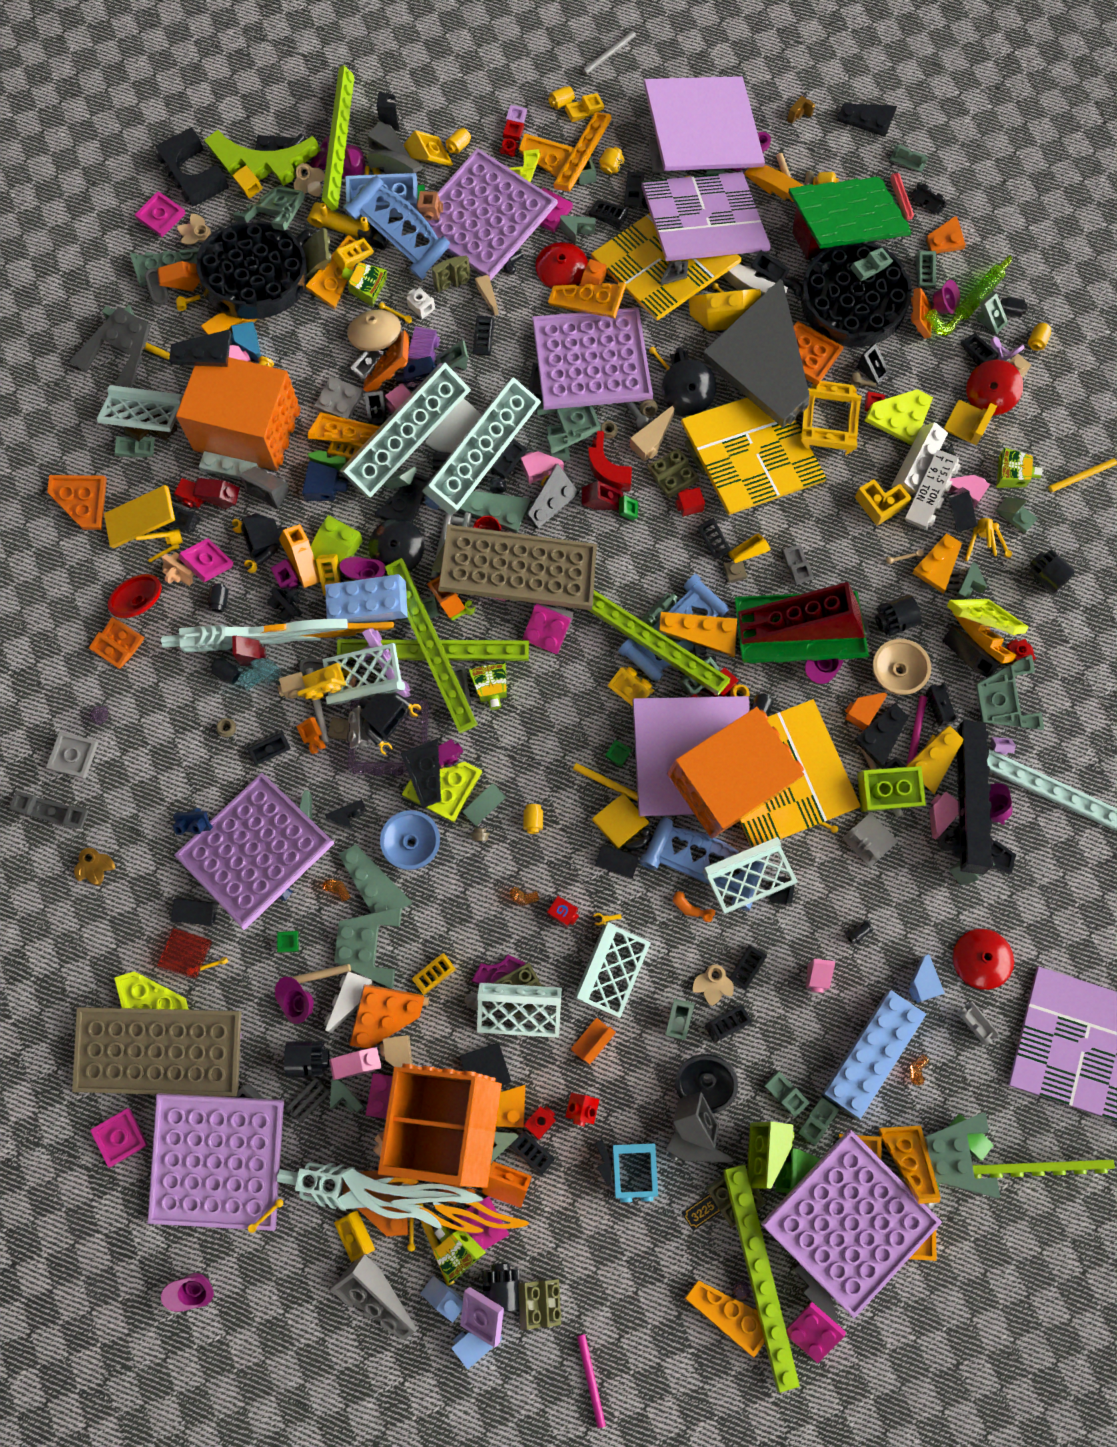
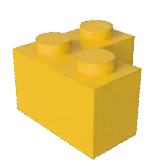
(882, 505)

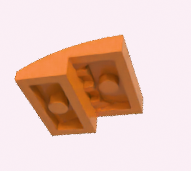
(116, 642)

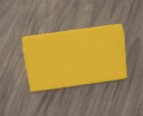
(354, 1235)

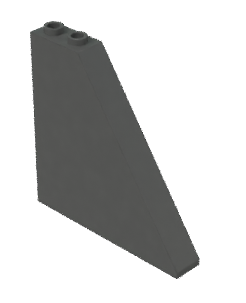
(763, 357)

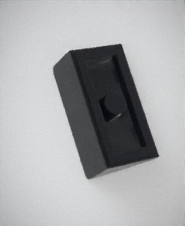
(268, 747)
(617, 861)

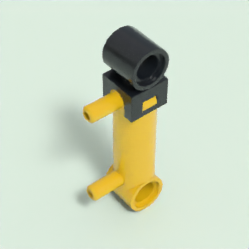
(322, 216)

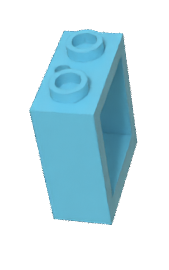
(635, 1148)

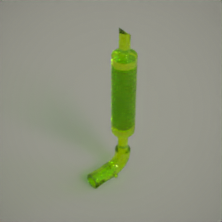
(972, 300)

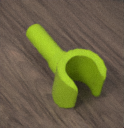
(466, 611)

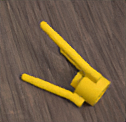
(984, 529)
(172, 537)

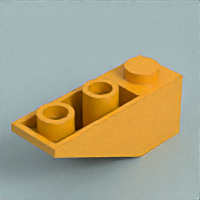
(300, 555)

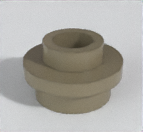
(651, 411)
(609, 425)
(224, 722)
(480, 834)

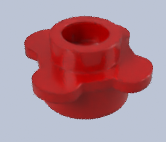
(509, 143)

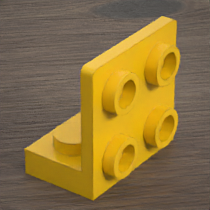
(968, 421)
(322, 681)

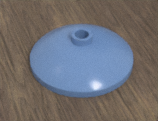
(406, 827)

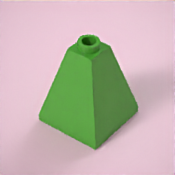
(794, 1169)

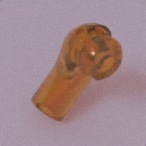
(336, 887)
(522, 898)
(915, 1070)

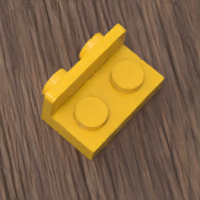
(629, 685)

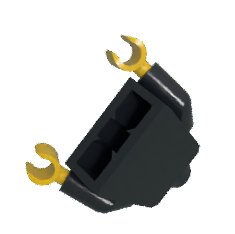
(260, 537)
(383, 715)

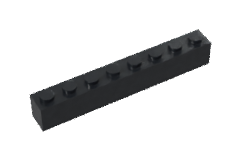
(974, 798)

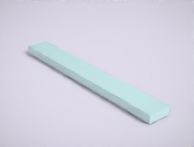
(1052, 790)

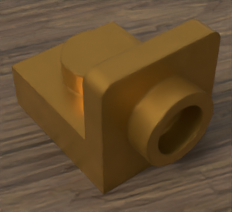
(801, 107)

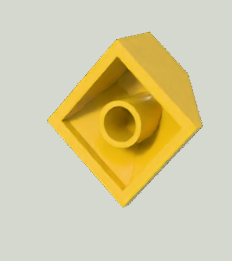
(427, 149)

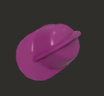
(321, 158)
(354, 162)
(946, 298)
(362, 568)
(822, 670)
(1000, 803)
(293, 1000)
(187, 1293)

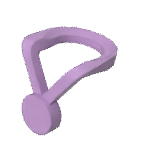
(996, 344)

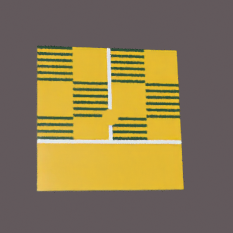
(640, 263)
(751, 455)
(818, 794)

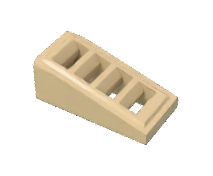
(485, 288)

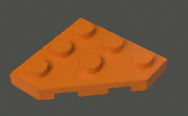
(816, 352)
(385, 368)
(80, 498)
(382, 1014)
(387, 1225)

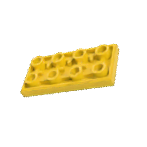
(139, 516)

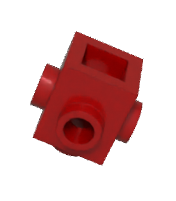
(1021, 649)
(582, 1109)

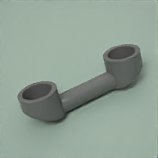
(641, 420)

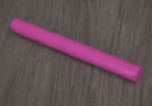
(917, 728)
(590, 1377)

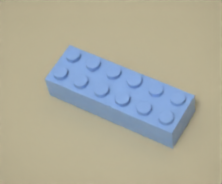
(873, 1054)

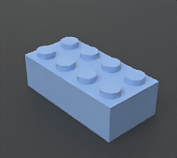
(403, 185)
(367, 599)

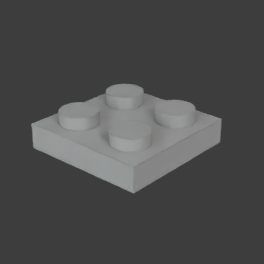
(338, 398)
(72, 755)

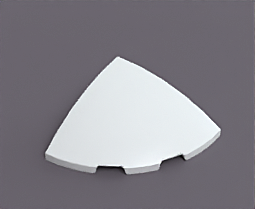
(453, 427)

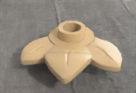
(311, 182)
(192, 232)
(713, 987)

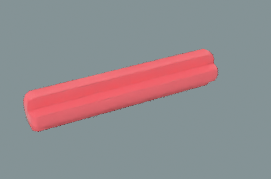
(901, 196)

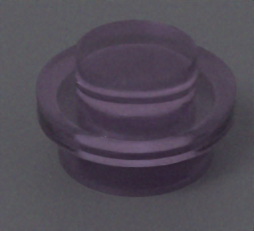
(99, 715)

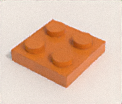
(920, 308)

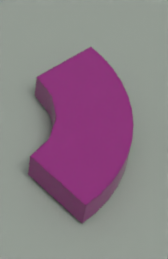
(492, 973)

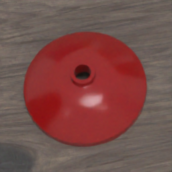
(561, 272)
(1008, 389)
(134, 596)
(970, 960)

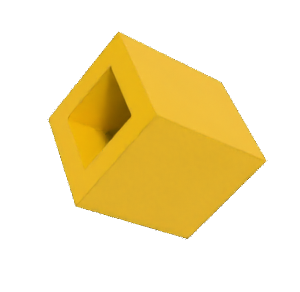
(247, 181)

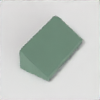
(400, 478)

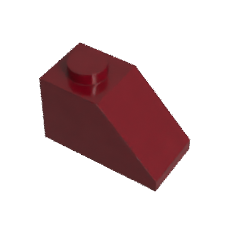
(216, 492)
(601, 496)
(247, 650)

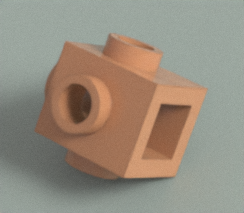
(429, 205)

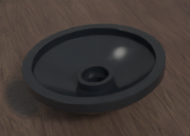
(676, 390)
(409, 543)
(718, 1090)

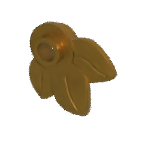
(95, 868)

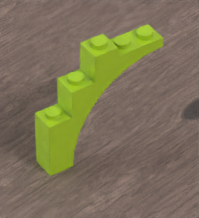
(261, 163)

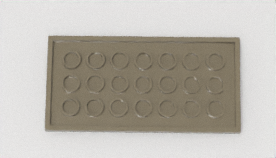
(518, 567)
(157, 1051)

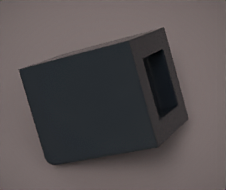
(784, 896)

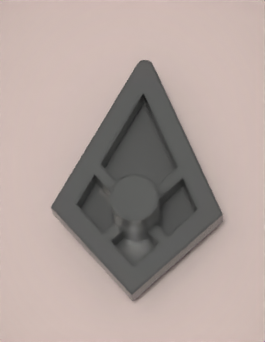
(675, 271)

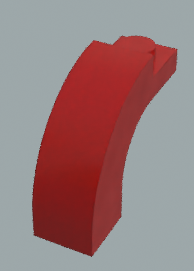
(605, 471)

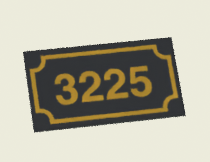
(700, 1212)

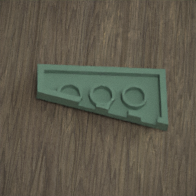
(149, 260)
(506, 509)
(372, 883)

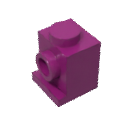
(281, 574)
(449, 753)

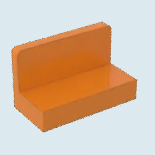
(593, 1041)
(507, 1184)

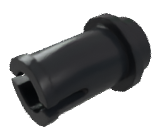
(854, 936)

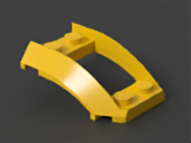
(832, 438)

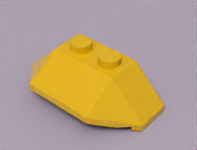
(721, 309)

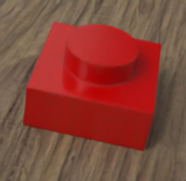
(513, 130)
(871, 397)

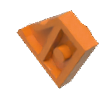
(946, 237)

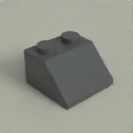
(265, 486)
(696, 1121)

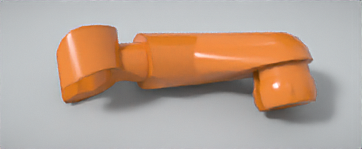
(689, 910)

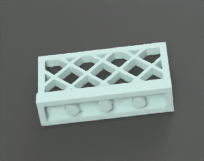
(140, 400)
(368, 690)
(747, 858)
(596, 961)
(516, 994)

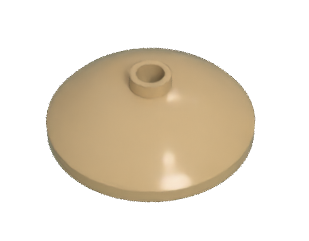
(374, 330)
(907, 657)

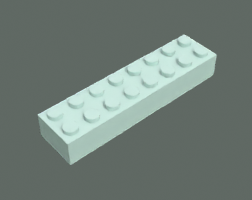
(405, 430)
(481, 446)

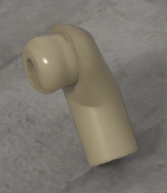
(809, 177)

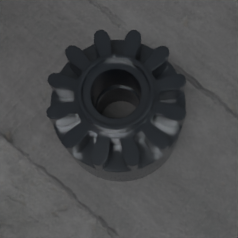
(1051, 571)
(898, 615)
(305, 1059)
(501, 1285)

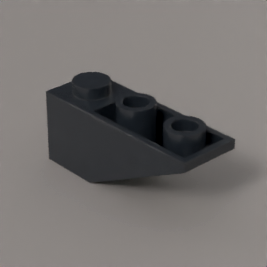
(970, 652)

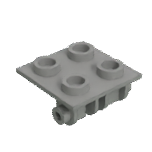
(870, 839)

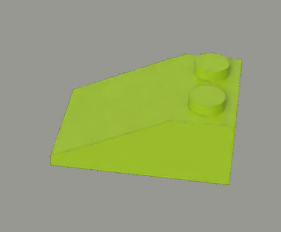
(335, 538)
(891, 788)
(767, 1152)

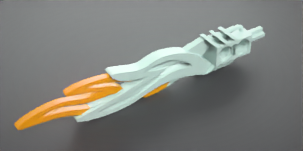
(220, 637)
(360, 1198)

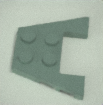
(279, 202)
(576, 424)
(1000, 700)
(358, 944)
(952, 1157)

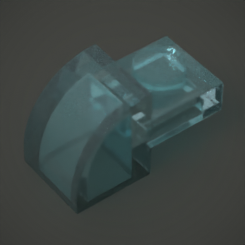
(263, 670)

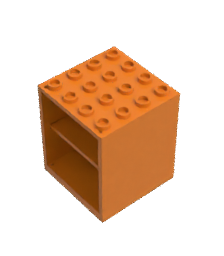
(240, 412)
(735, 772)
(440, 1126)

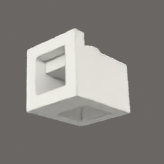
(420, 302)

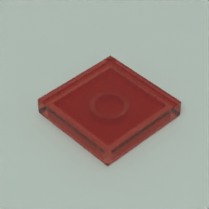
(184, 953)

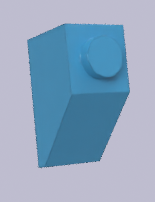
(246, 338)

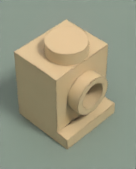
(291, 685)

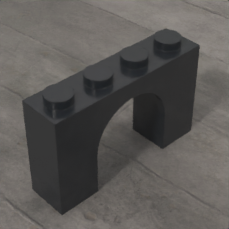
(194, 187)

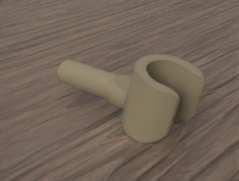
(857, 381)

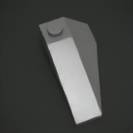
(370, 1291)

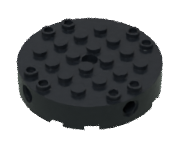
(251, 270)
(851, 309)

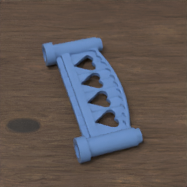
(364, 205)
(698, 597)
(661, 851)

